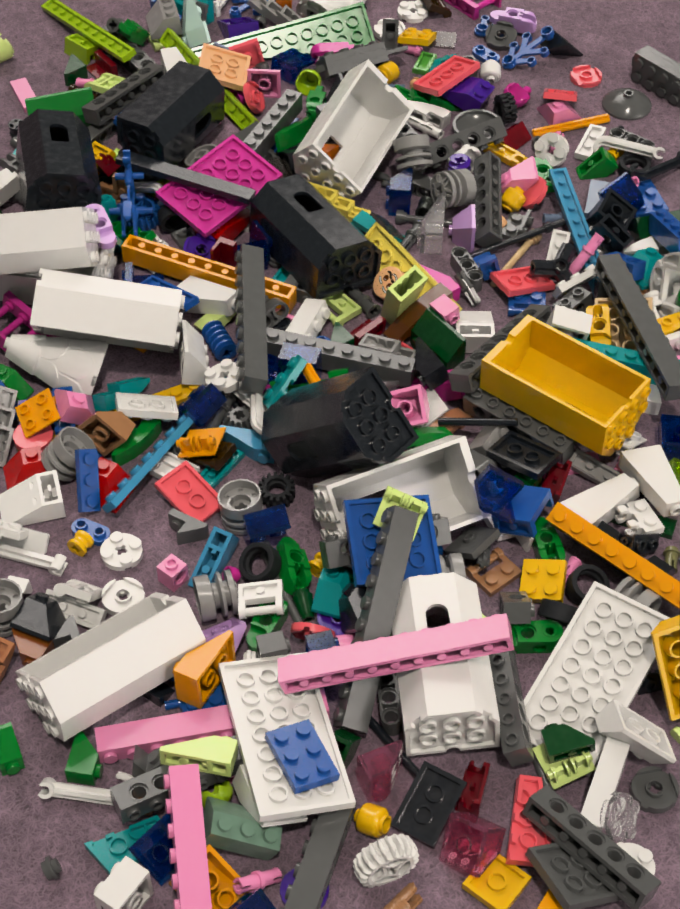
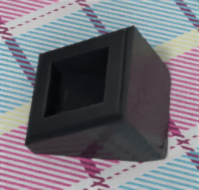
(159, 694)

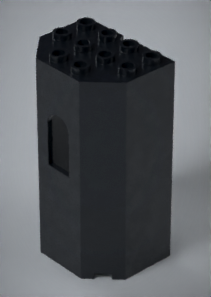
(172, 116)
(56, 162)
(314, 238)
(336, 426)

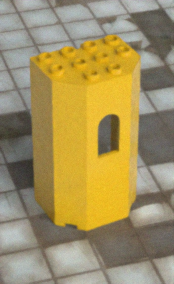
(566, 385)

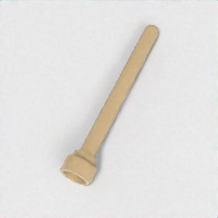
(521, 251)

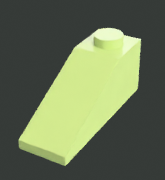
(212, 753)

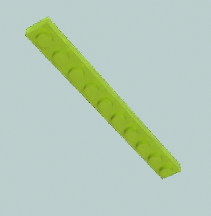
(89, 30)
(232, 105)

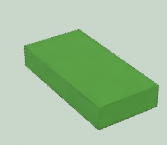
(424, 63)

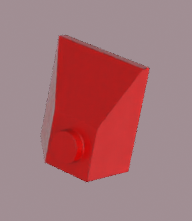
(23, 465)
(109, 476)

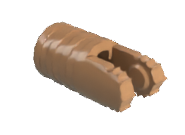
(405, 898)

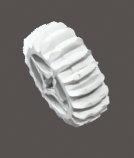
(385, 860)

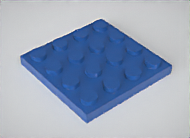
(362, 540)

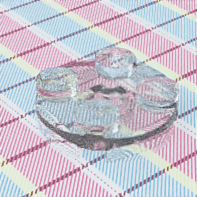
(627, 809)

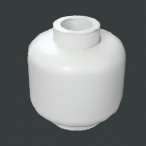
(490, 71)

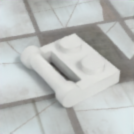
(80, 590)
(260, 593)

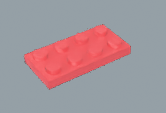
(446, 75)

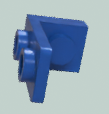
(487, 264)

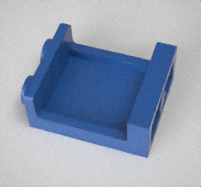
(527, 508)

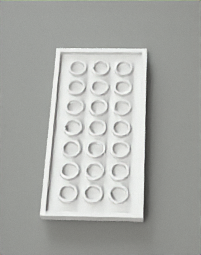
(596, 660)
(262, 706)

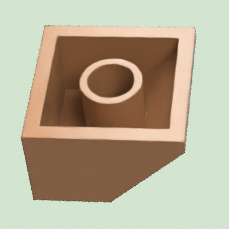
(107, 429)

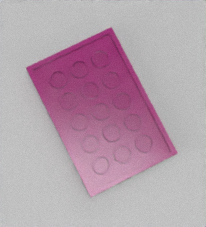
(230, 162)

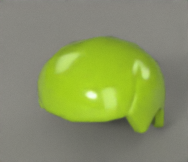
(307, 81)
(223, 792)

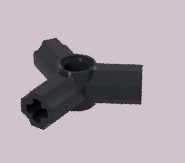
(548, 268)

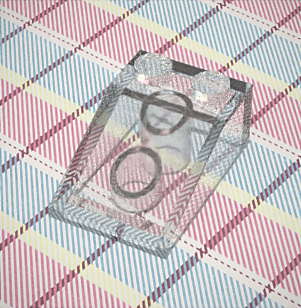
(431, 233)

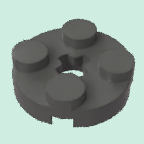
(499, 28)
(650, 801)

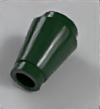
(303, 602)

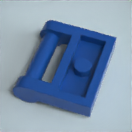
(518, 303)

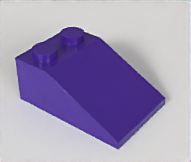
(237, 26)
(470, 93)

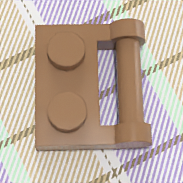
(497, 577)

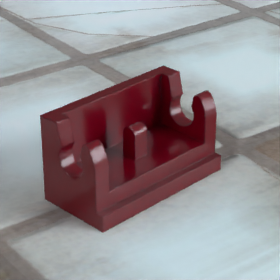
(106, 165)
(556, 479)
(474, 792)

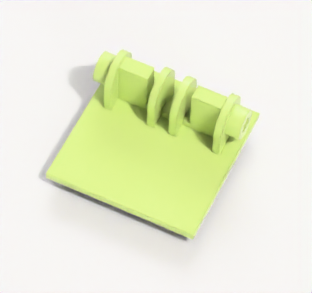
(395, 497)
(564, 771)

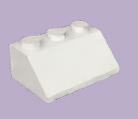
(192, 355)
(645, 738)

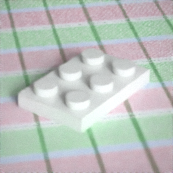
(147, 406)

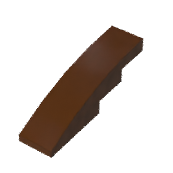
(402, 326)

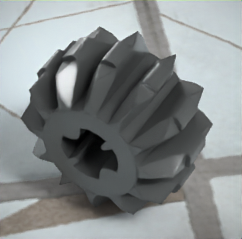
(238, 417)

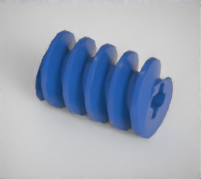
(219, 340)

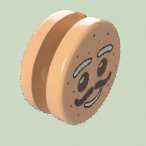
(385, 279)

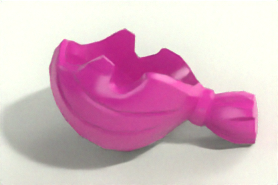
(520, 94)

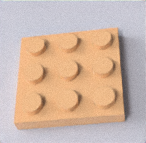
(226, 65)

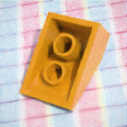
(197, 671)
(221, 880)

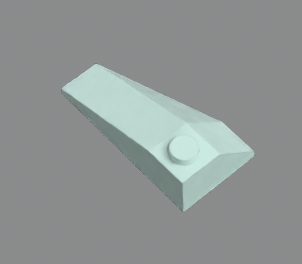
(193, 28)

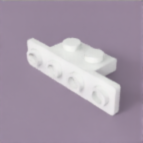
(23, 538)

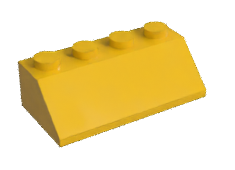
(667, 652)

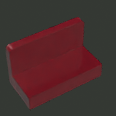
(102, 65)
(517, 135)
(224, 251)
(373, 327)

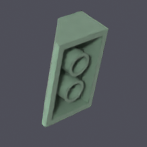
(235, 830)

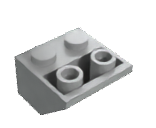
(486, 438)

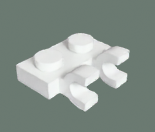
(643, 518)

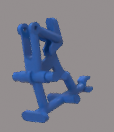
(128, 210)

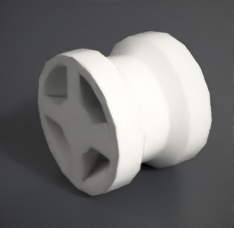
(656, 301)

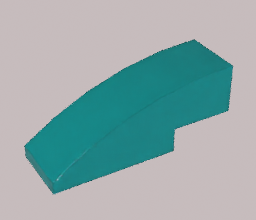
(106, 400)

